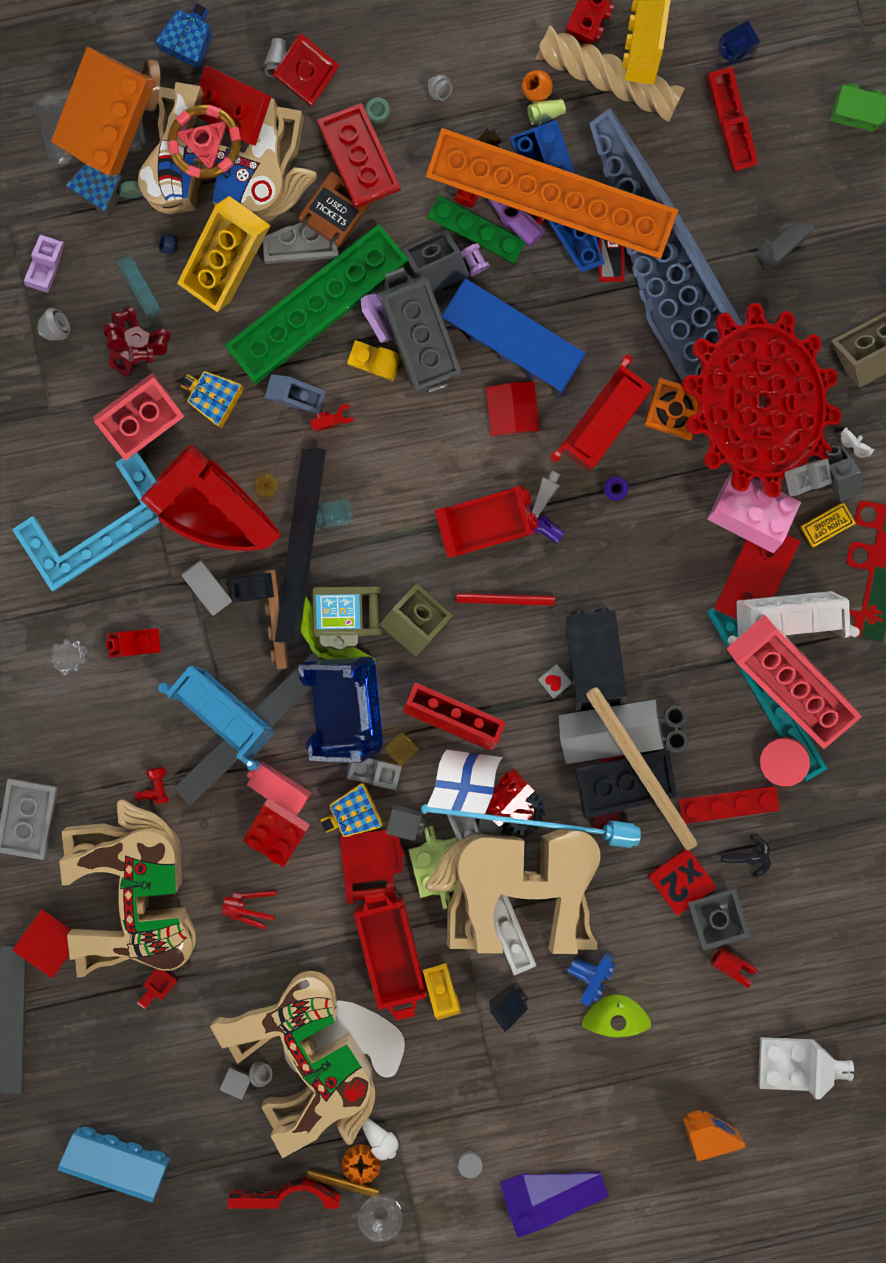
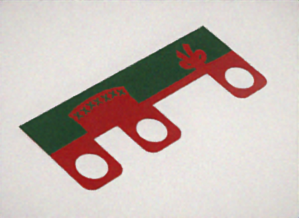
(872, 618)

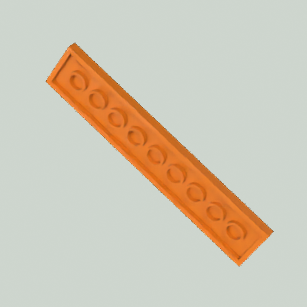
(551, 193)

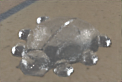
(68, 656)

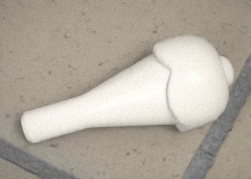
(383, 1143)

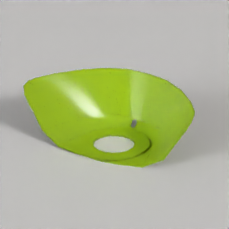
(601, 1013)

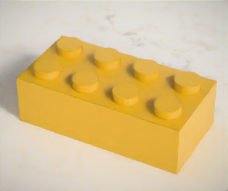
(223, 253)

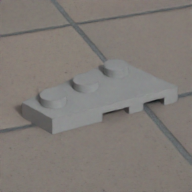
(297, 244)

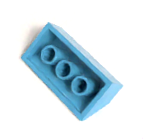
(114, 1163)

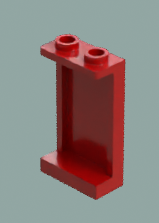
(486, 521)

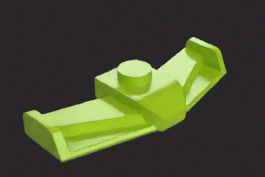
(326, 653)

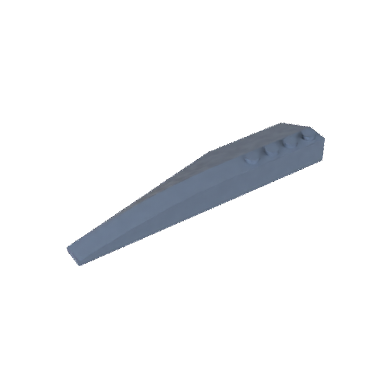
(680, 287)

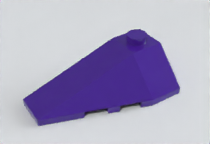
(549, 1197)

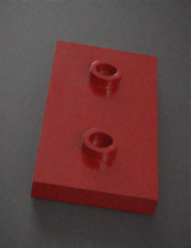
(239, 100)
(358, 155)
(755, 574)

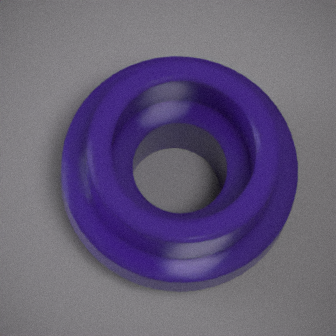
(623, 488)

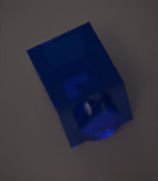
(738, 42)

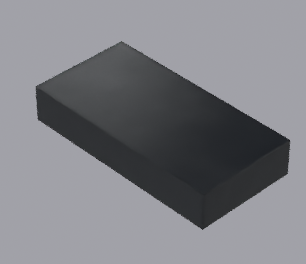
(252, 587)

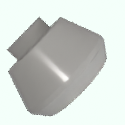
(53, 325)

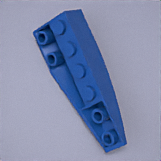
(548, 146)

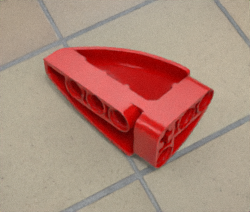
(208, 505)

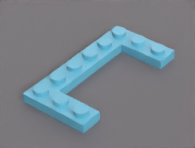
(62, 569)

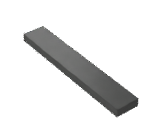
(12, 1020)

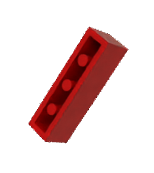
(453, 717)

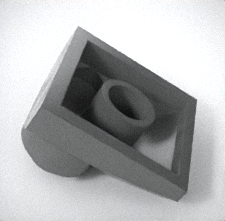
(787, 240)
(719, 919)

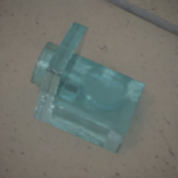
(334, 514)

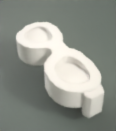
(860, 449)

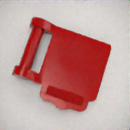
(368, 859)

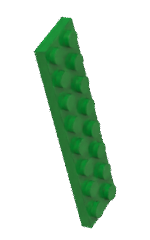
(316, 304)

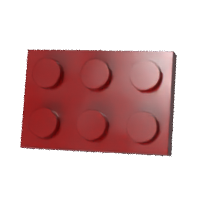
(276, 832)

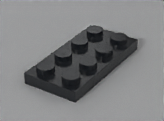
(617, 787)

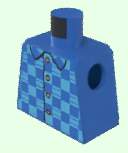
(187, 37)

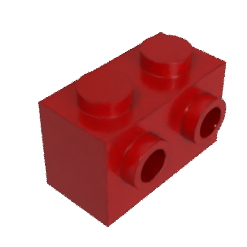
(587, 20)

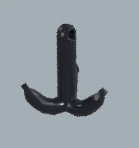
(752, 858)

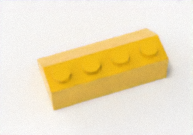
(646, 40)

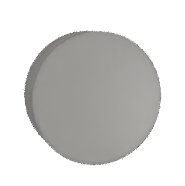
(470, 1164)

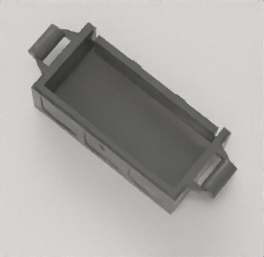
(419, 332)

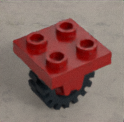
(515, 799)

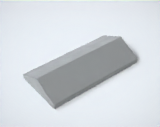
(587, 737)

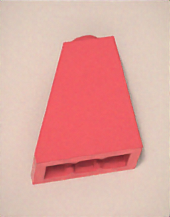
(278, 788)

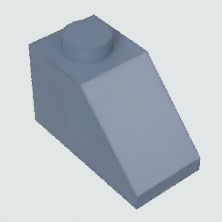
(295, 394)

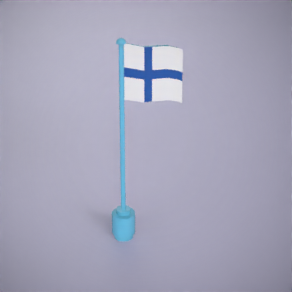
(466, 787)

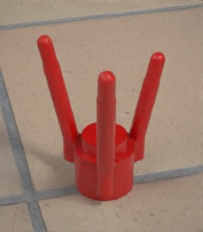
(236, 908)

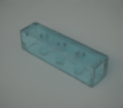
(139, 286)

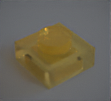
(401, 748)

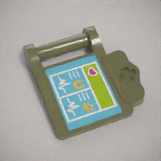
(339, 615)

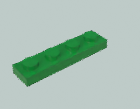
(476, 230)

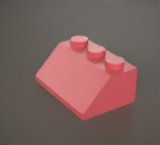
(138, 416)

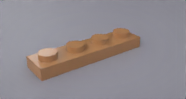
(279, 655)

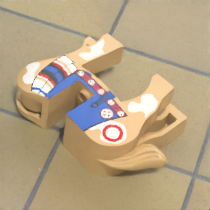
(257, 178)

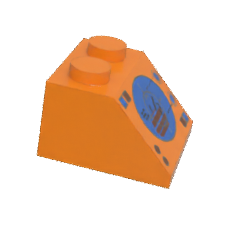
(711, 1135)

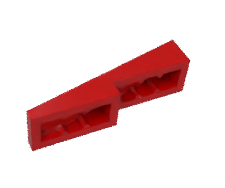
(731, 118)

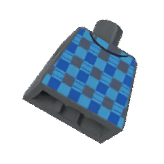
(96, 188)

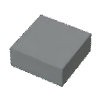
(235, 1082)

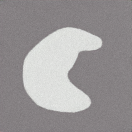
(371, 1032)

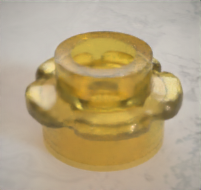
(261, 490)

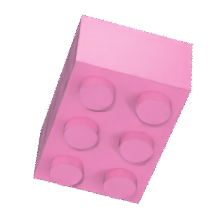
(754, 514)

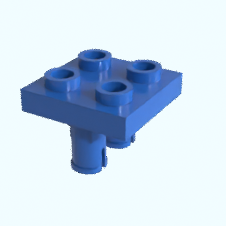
(592, 976)

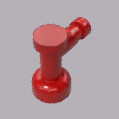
(158, 792)

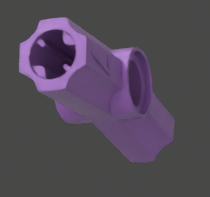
(521, 224)

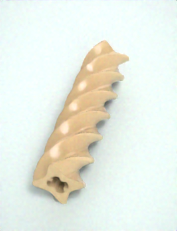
(606, 73)

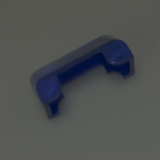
(344, 709)

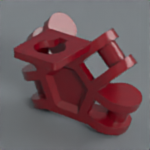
(132, 343)

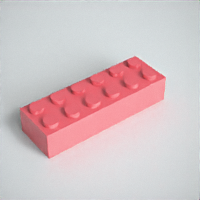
(793, 682)

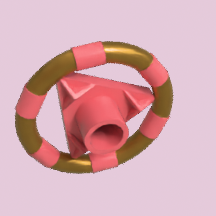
(204, 141)

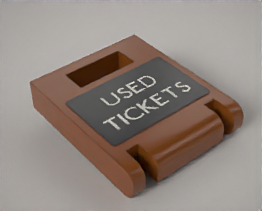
(331, 211)

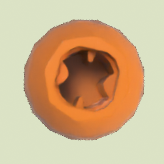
(537, 85)

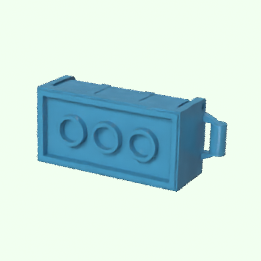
(221, 712)

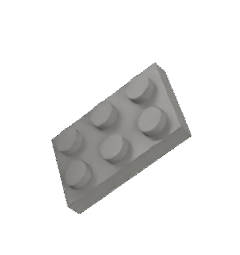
(27, 818)

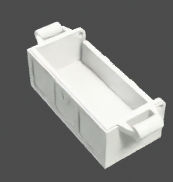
(798, 614)

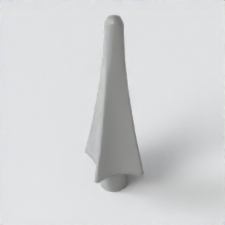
(546, 491)

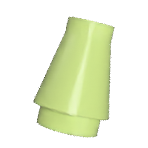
(544, 111)

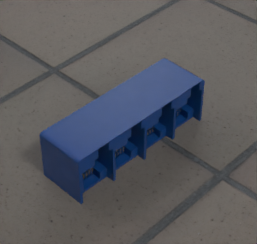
(513, 335)

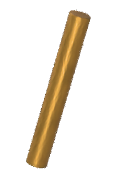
(341, 1183)

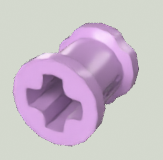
(474, 259)

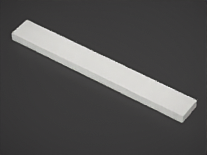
(505, 920)

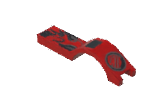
(272, 1198)

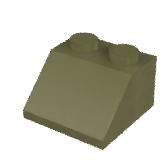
(416, 620)

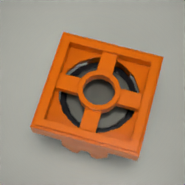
(670, 411)

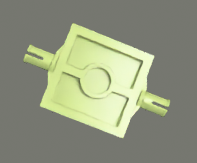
(425, 860)

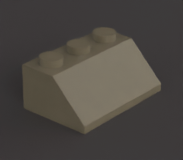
(863, 351)

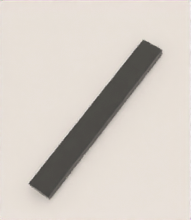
(224, 755)

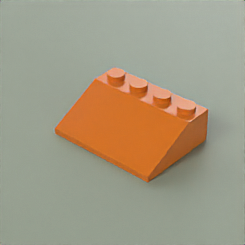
(102, 112)

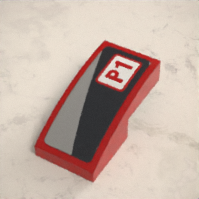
(614, 262)

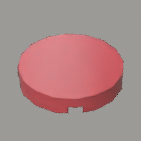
(785, 761)

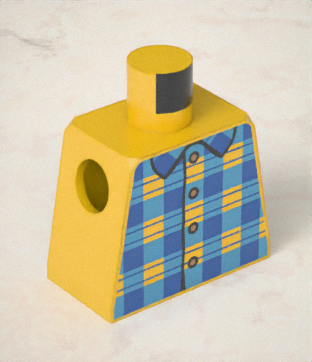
(212, 396)
(353, 813)

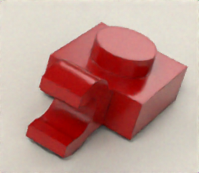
(325, 421)
(158, 985)

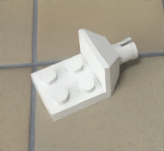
(799, 1066)

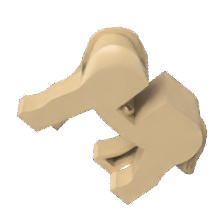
(494, 865)

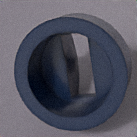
(168, 243)

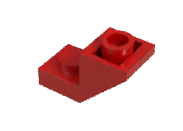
(133, 643)

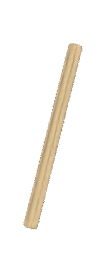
(641, 768)

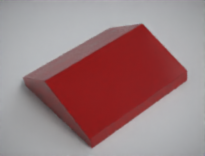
(512, 408)

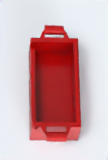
(604, 418)
(390, 953)

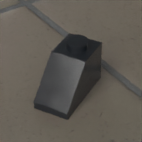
(508, 1006)

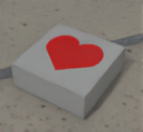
(554, 681)

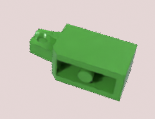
(859, 108)

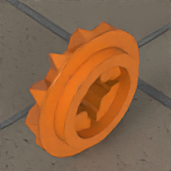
(352, 1156)

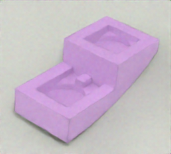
(44, 263)

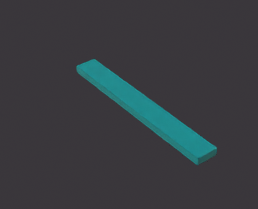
(779, 718)

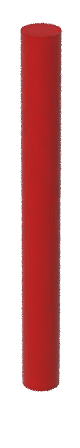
(505, 599)

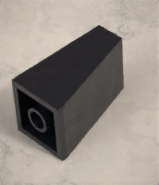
(595, 657)

